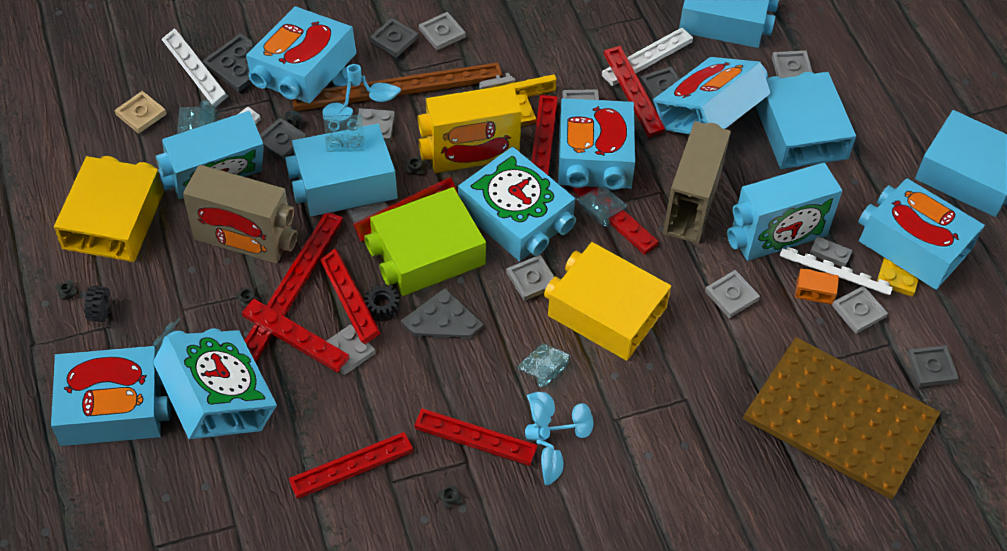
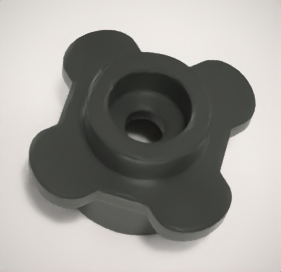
(293, 118)
(415, 166)
(68, 293)
(245, 293)
(449, 491)

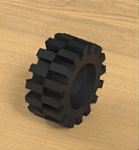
(382, 293)
(97, 303)

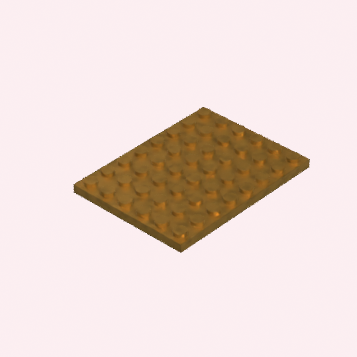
(842, 417)

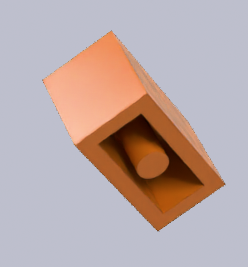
(816, 286)

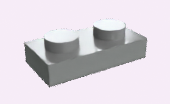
(830, 251)

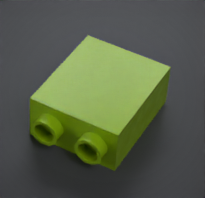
(426, 242)

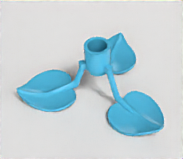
(352, 77)
(542, 409)

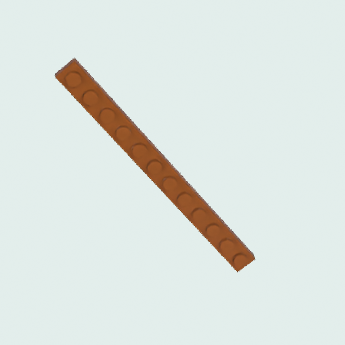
(408, 85)

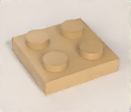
(140, 112)

